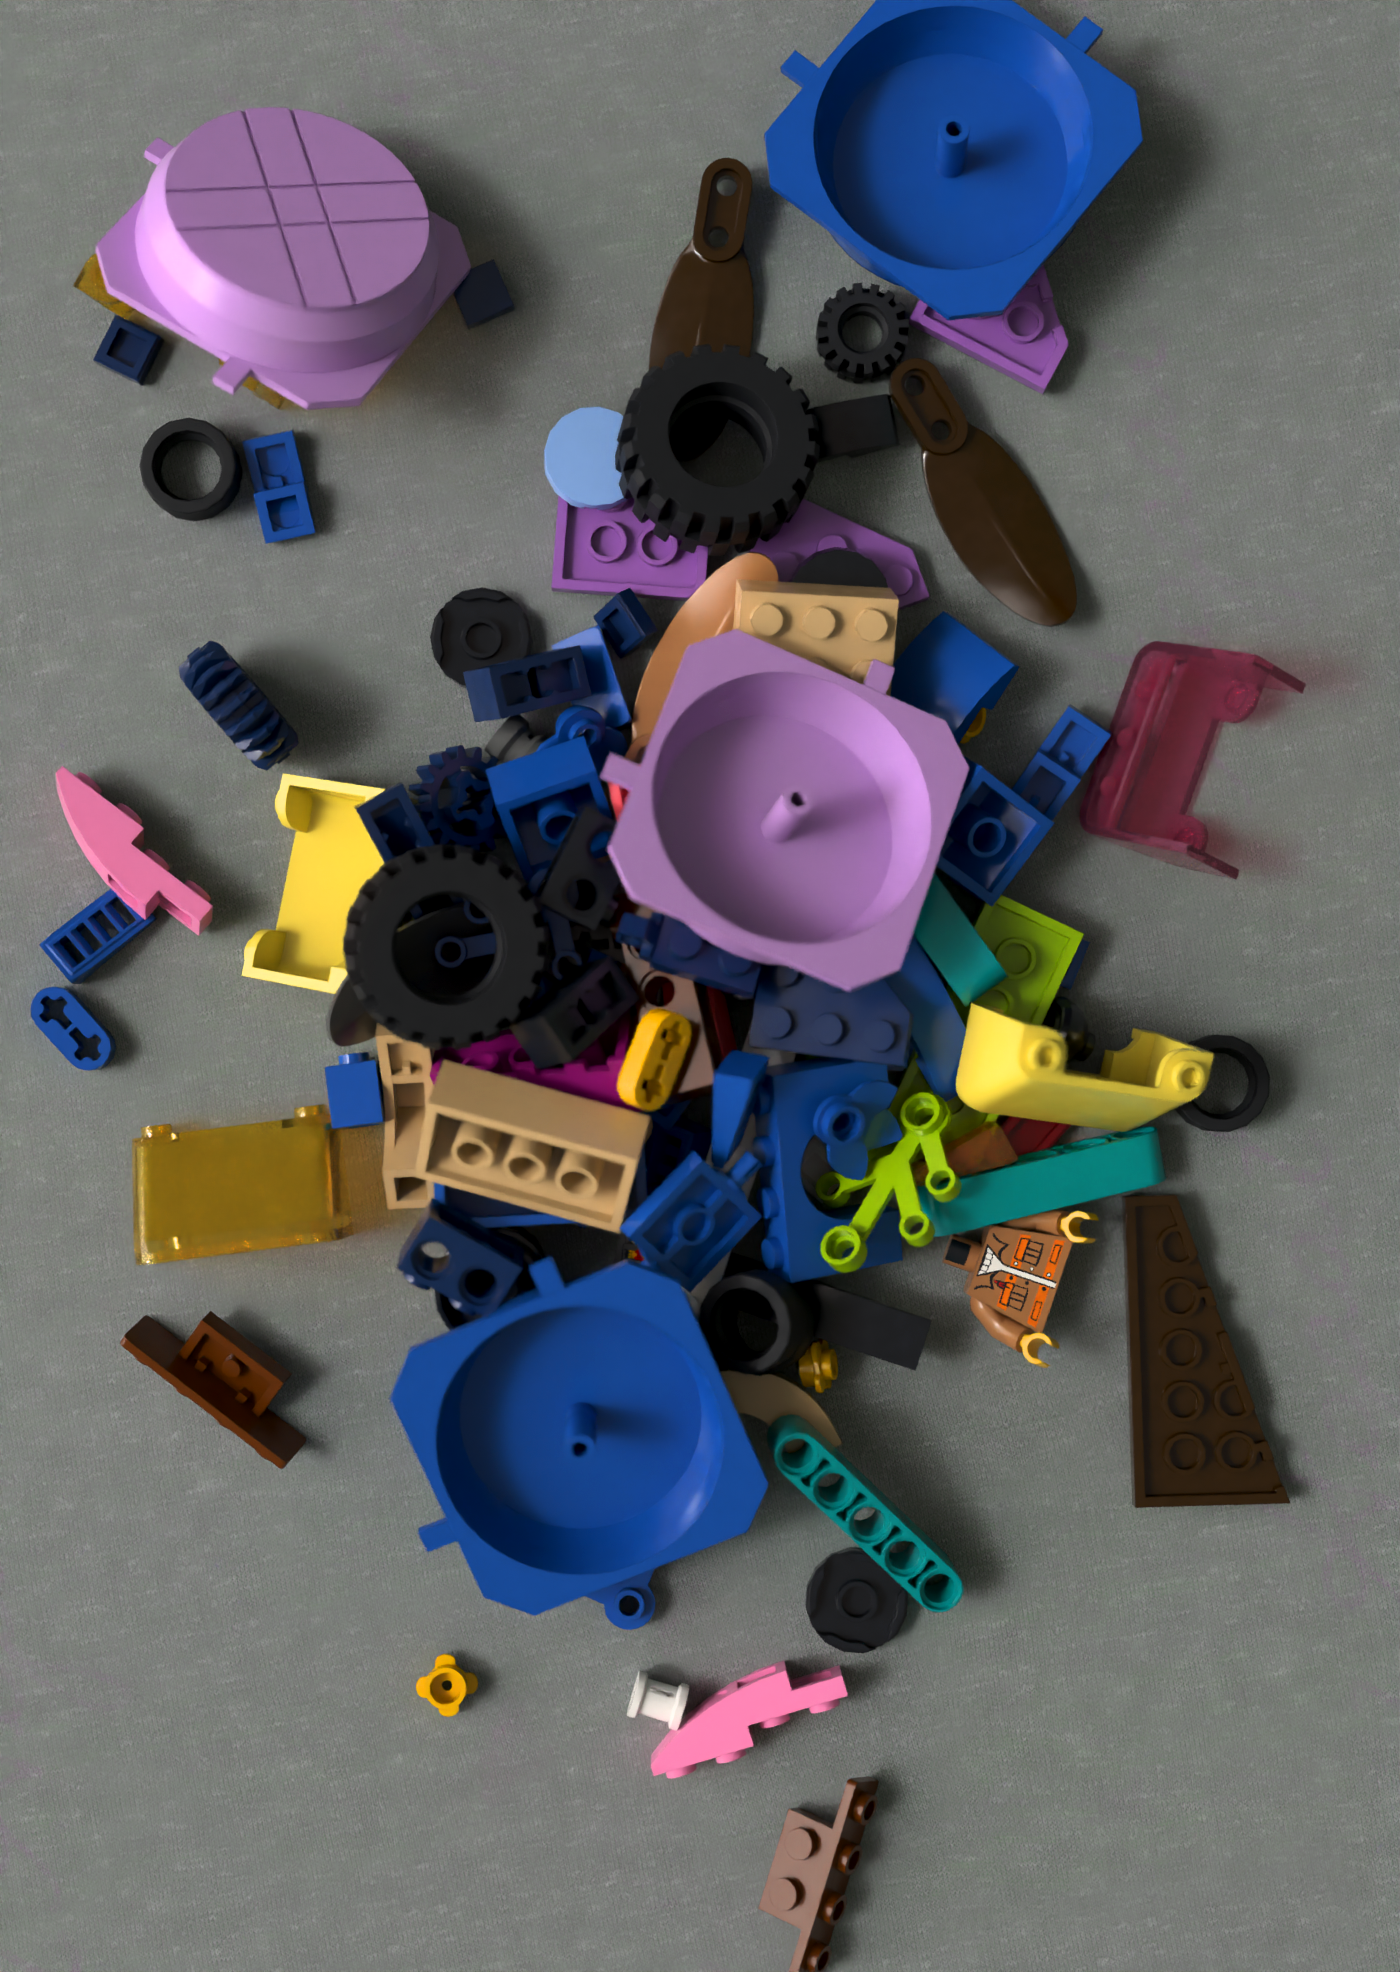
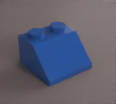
(540, 797)
(990, 835)

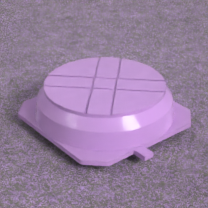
(285, 253)
(788, 810)

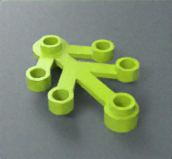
(892, 1175)

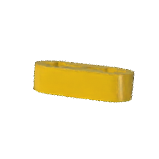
(654, 1059)

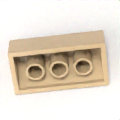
(530, 1146)

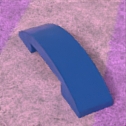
(936, 1023)

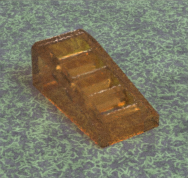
(972, 1152)

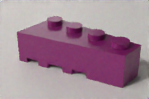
(588, 1076)

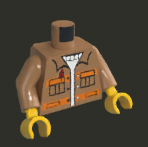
(1018, 1274)

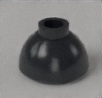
(1072, 1025)

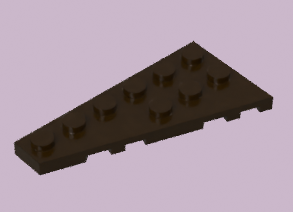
(1187, 1396)

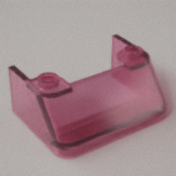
(1161, 744)

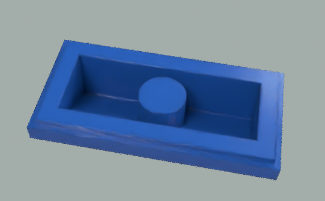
(602, 679)

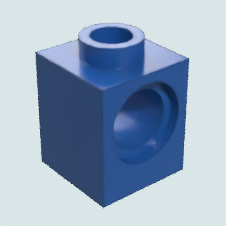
(355, 1092)

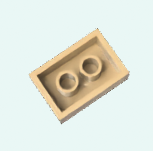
(821, 622)

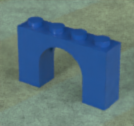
(783, 1131)

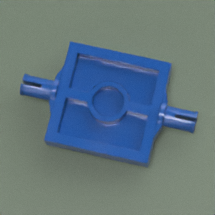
(694, 1218)

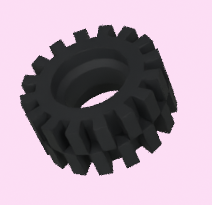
(866, 303)

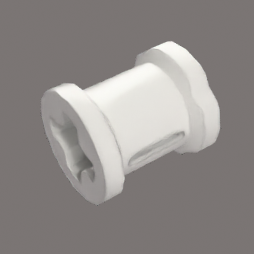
(658, 1700)

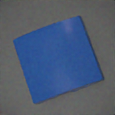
(951, 673)

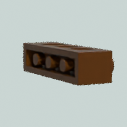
(689, 1000)

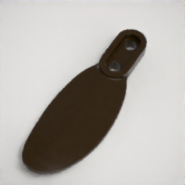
(708, 294)
(986, 504)

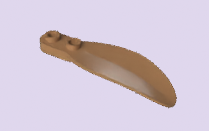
(701, 617)

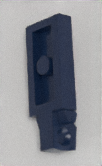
(681, 952)

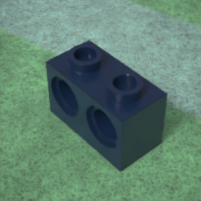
(527, 683)
(469, 1248)

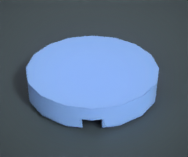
(582, 458)

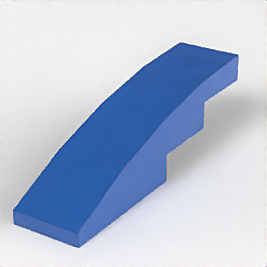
(1059, 764)

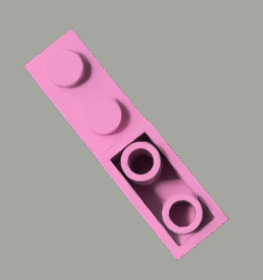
(112, 844)
(723, 1720)

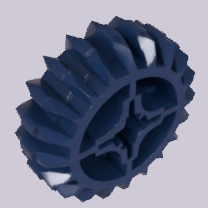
(238, 705)

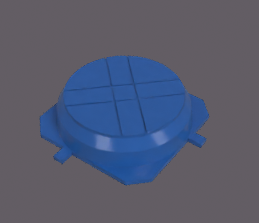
(953, 145)
(578, 1436)

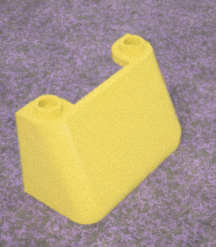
(325, 872)
(1022, 1074)

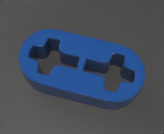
(64, 1037)

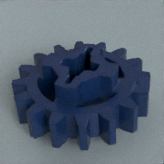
(446, 790)

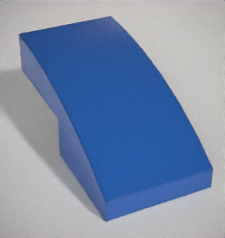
(279, 486)

